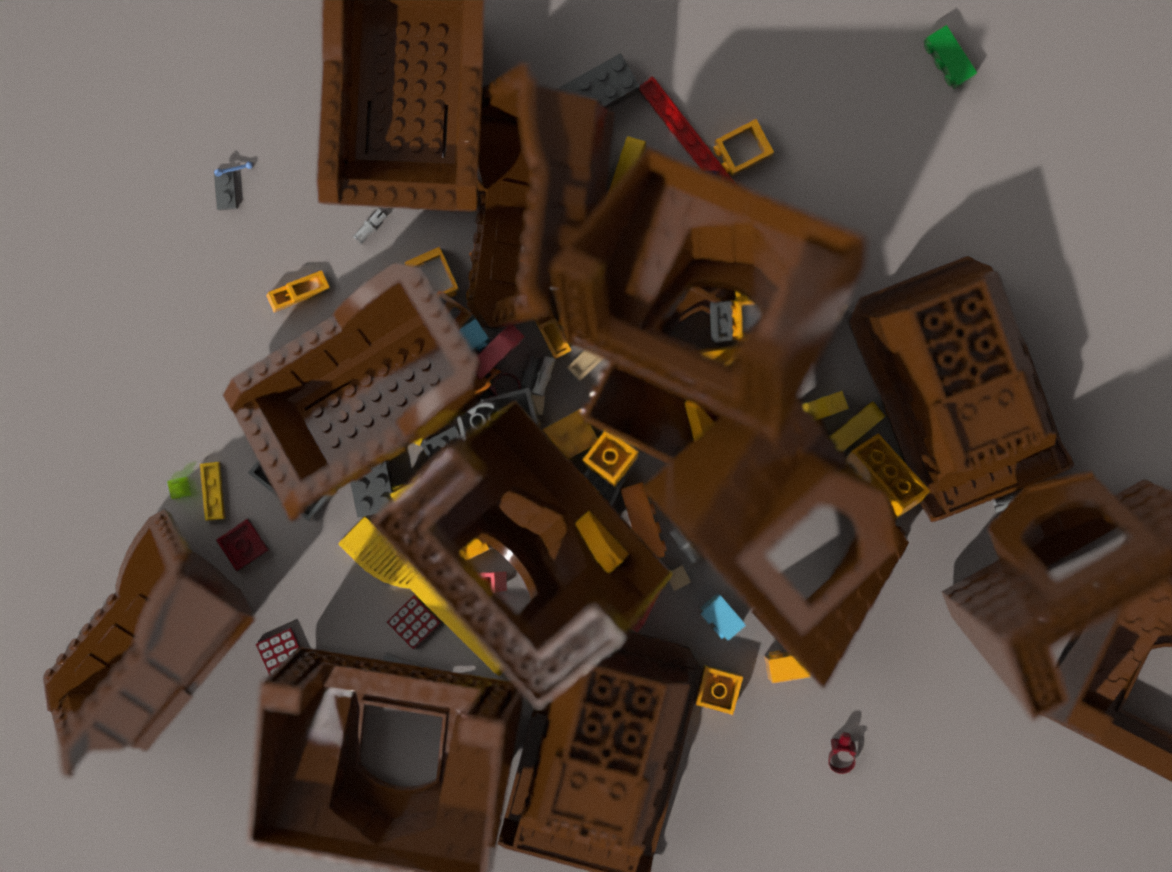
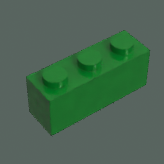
(949, 57)

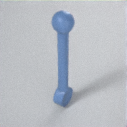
(218, 172)

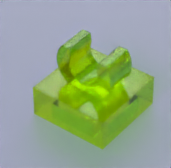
(179, 488)

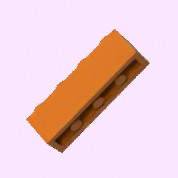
(642, 519)

